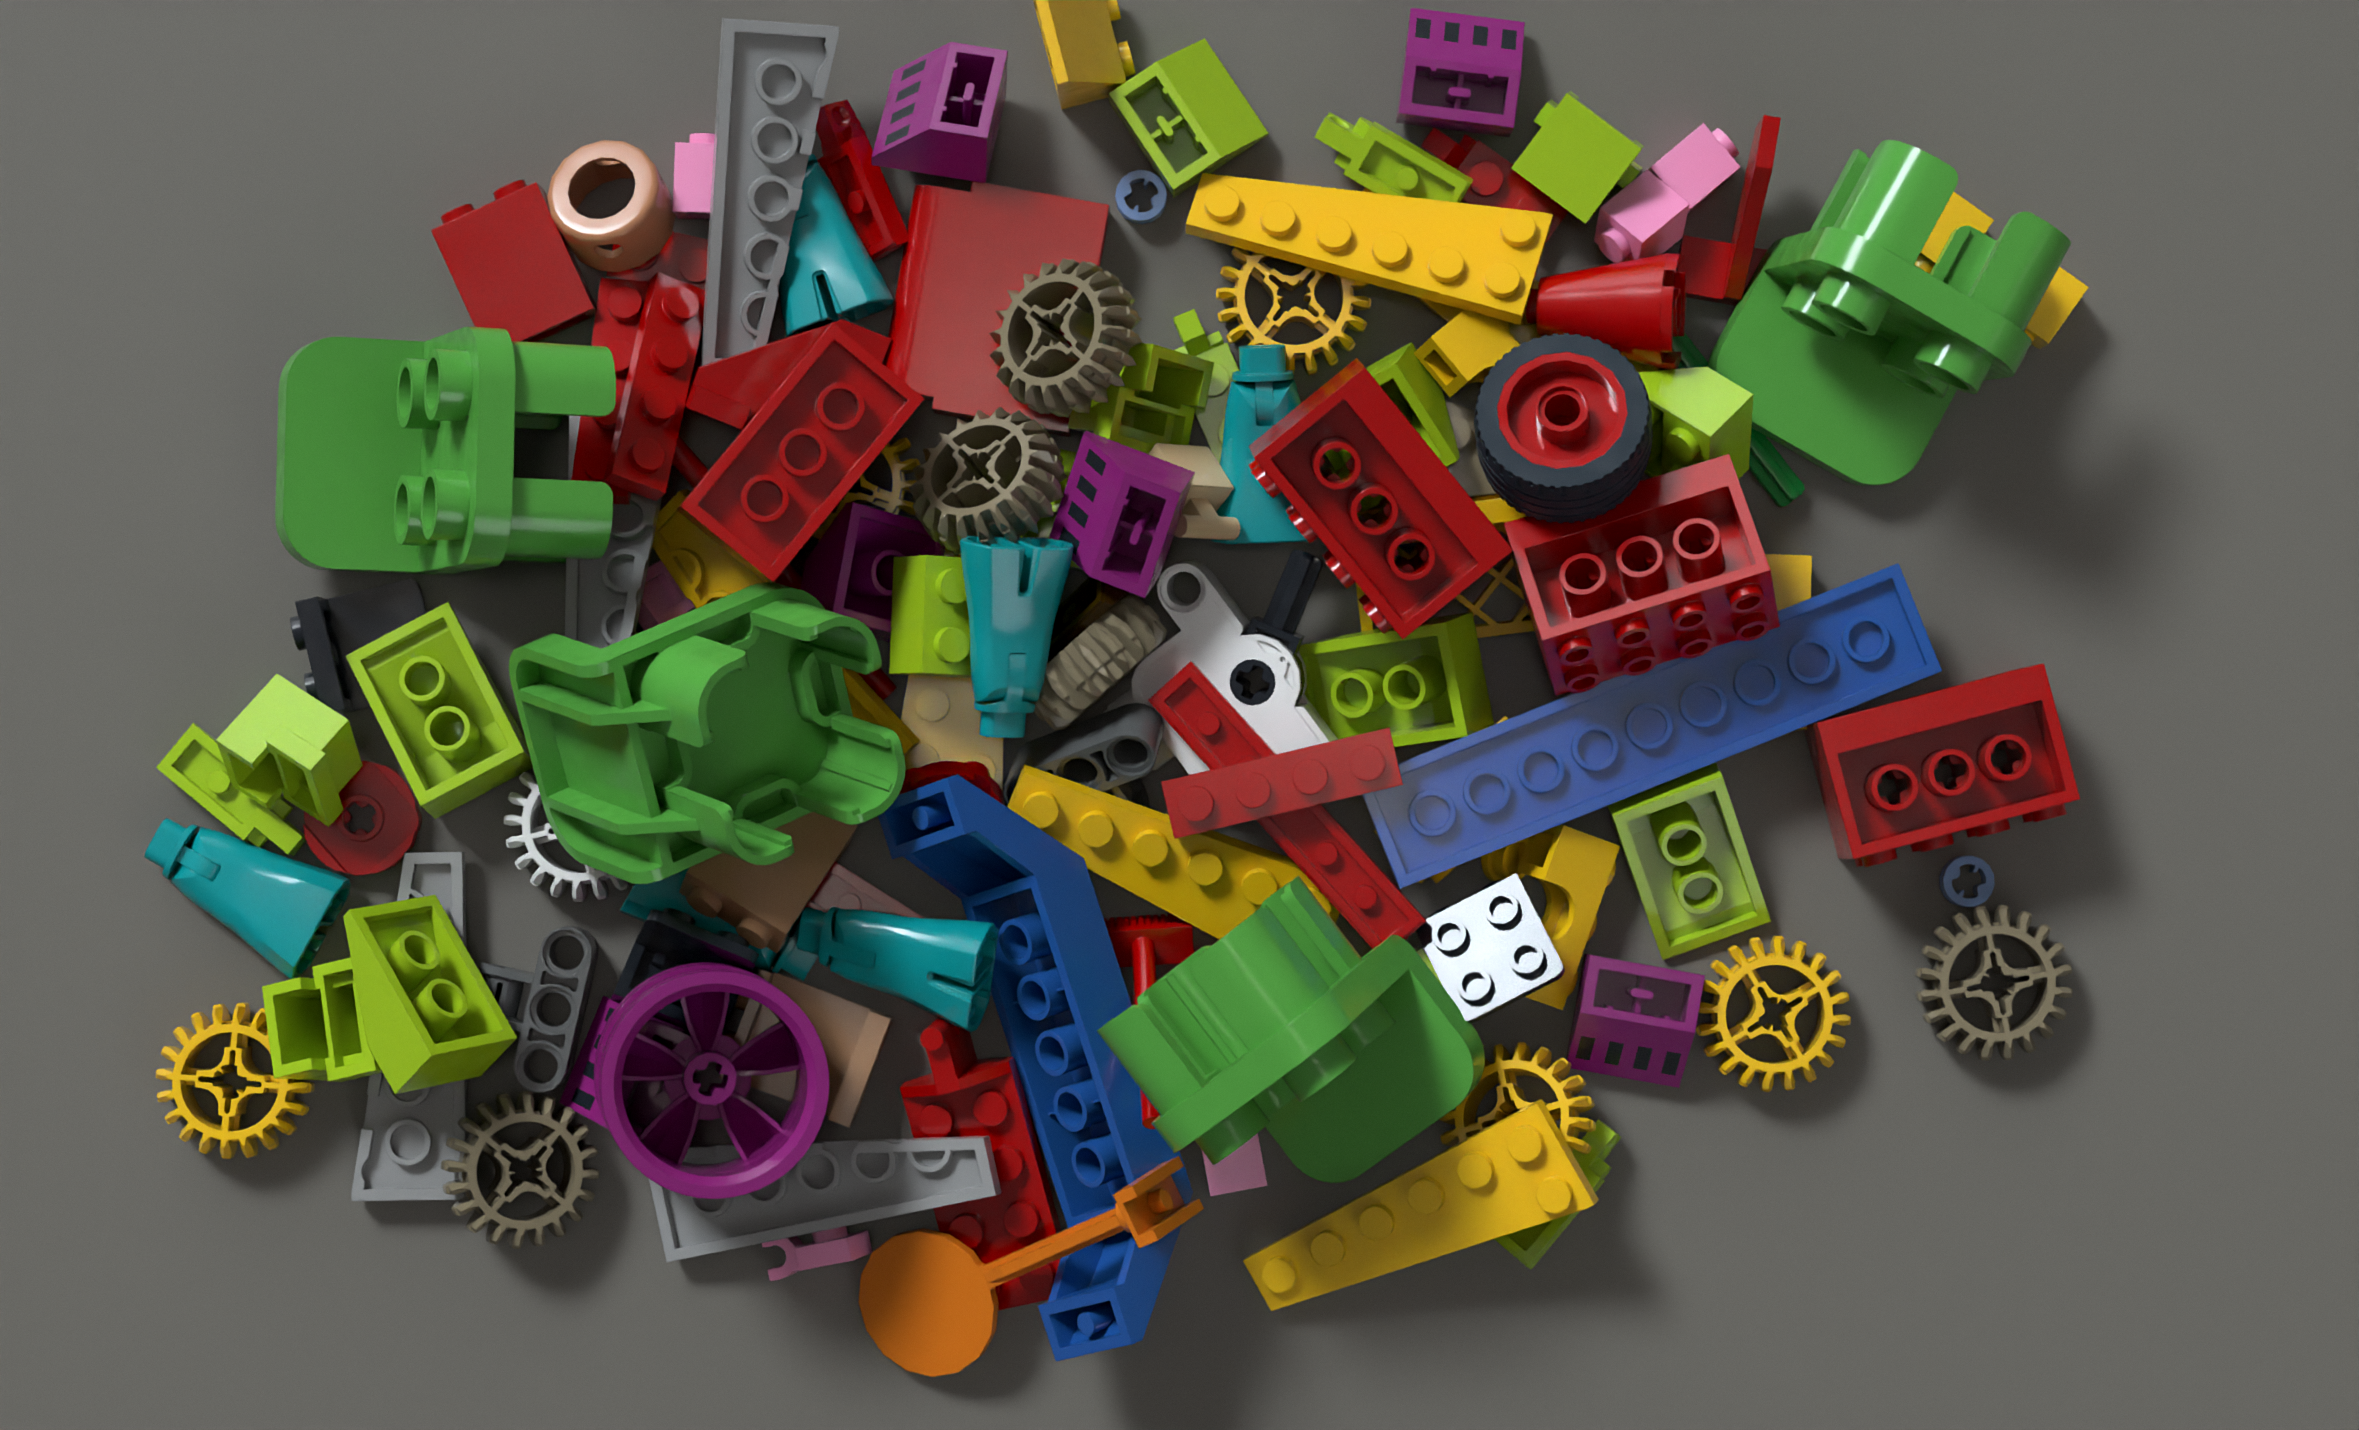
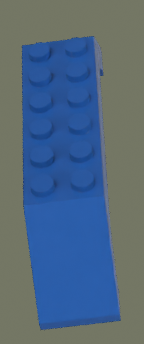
(1052, 994)

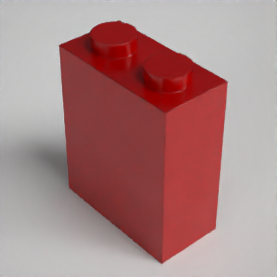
(514, 265)

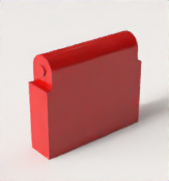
(956, 275)

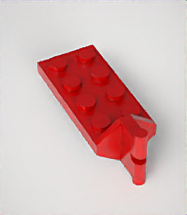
(987, 1100)

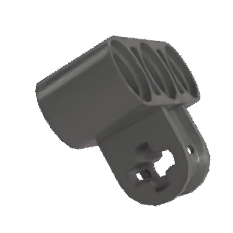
(1104, 741)
(523, 1000)

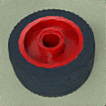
(1563, 428)

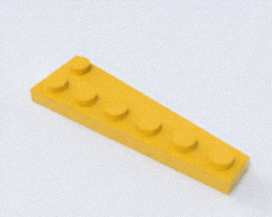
(1196, 877)
(1464, 1196)

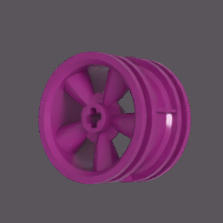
(762, 1143)

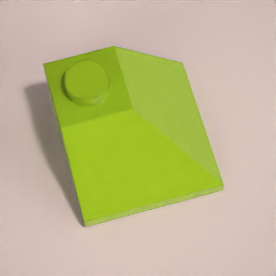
(1420, 402)

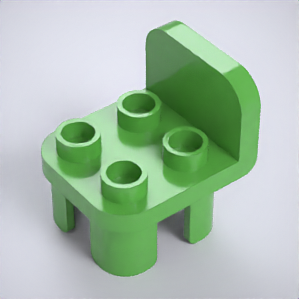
(1859, 344)
(408, 453)
(704, 734)
(1298, 1039)

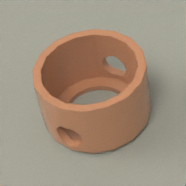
(639, 227)

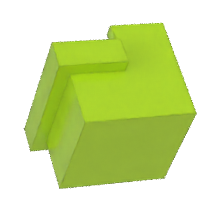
(1577, 157)
(1153, 401)
(291, 747)
(318, 1026)

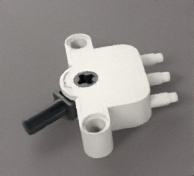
(1227, 645)

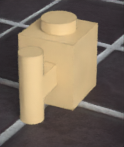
(1206, 494)

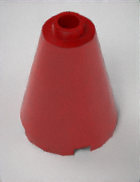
(1623, 304)

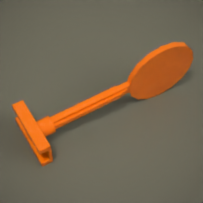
(937, 1303)

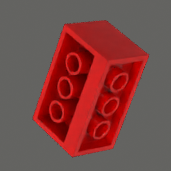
(800, 454)
(1418, 502)
(1645, 580)
(1960, 729)

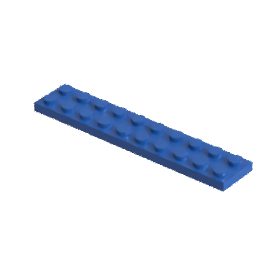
(1650, 727)

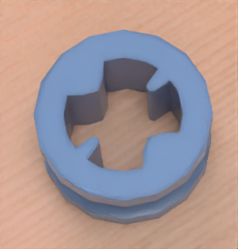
(1124, 192)
(1981, 891)

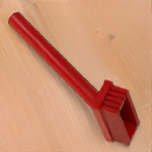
(1143, 945)

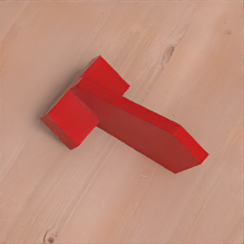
(1722, 269)
(743, 382)

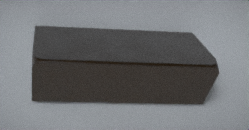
(1082, 610)

